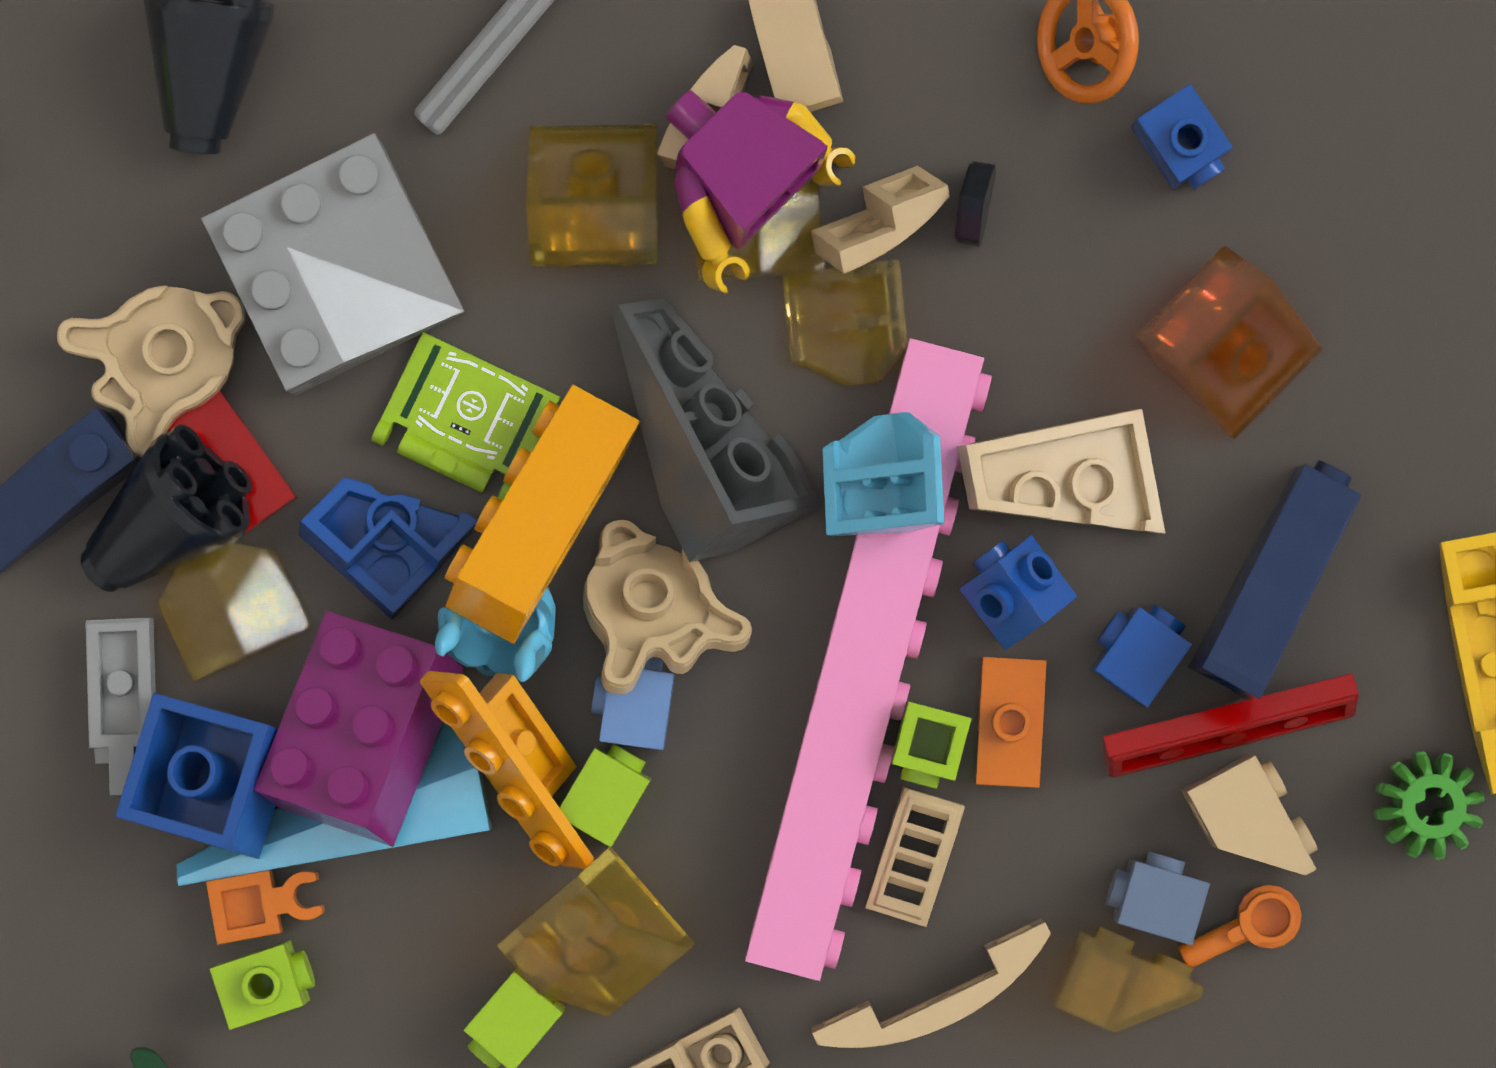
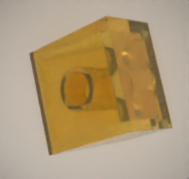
(592, 195)
(596, 939)

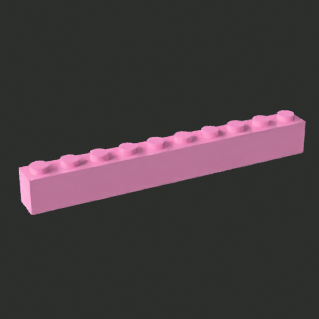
(861, 691)

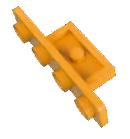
(516, 753)

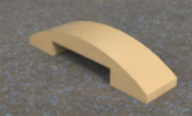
(1010, 958)

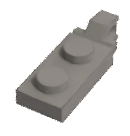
(118, 690)

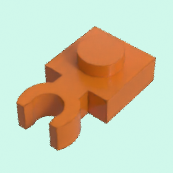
(252, 905)

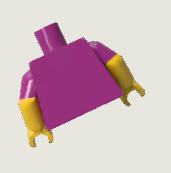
(744, 170)

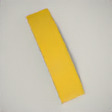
(1471, 607)

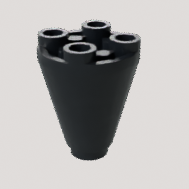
(204, 65)
(168, 512)

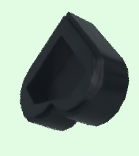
(974, 203)

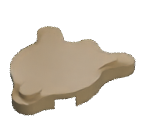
(159, 354)
(653, 604)

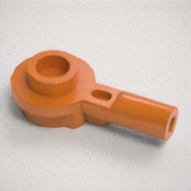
(1265, 917)

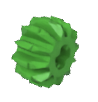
(1412, 791)

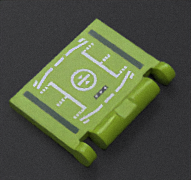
(462, 414)

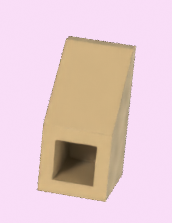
(1244, 815)

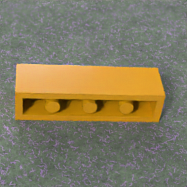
(541, 513)

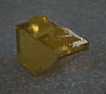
(1119, 988)

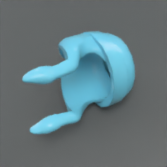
(491, 654)

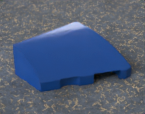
(383, 540)

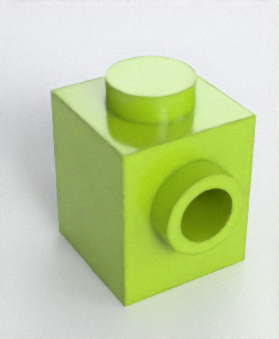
(929, 744)
(263, 983)

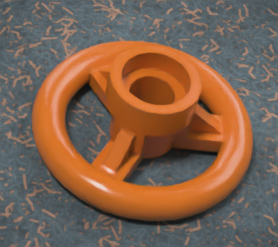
(1097, 36)

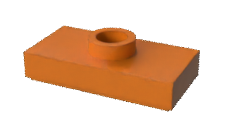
(1010, 722)

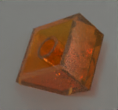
(1230, 341)

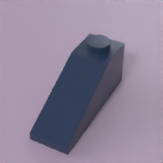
(62, 483)

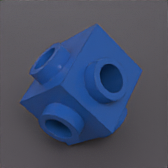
(1016, 590)

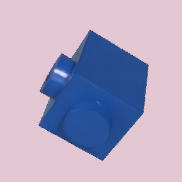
(1183, 139)
(1140, 652)

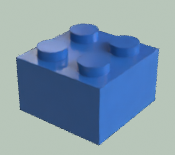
(199, 776)

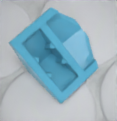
(884, 478)

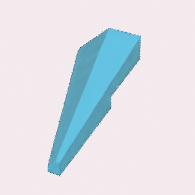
(445, 805)

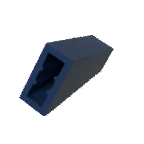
(1277, 581)

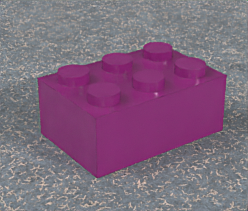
(356, 730)

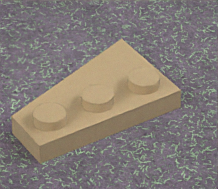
(1069, 472)

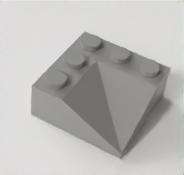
(333, 265)

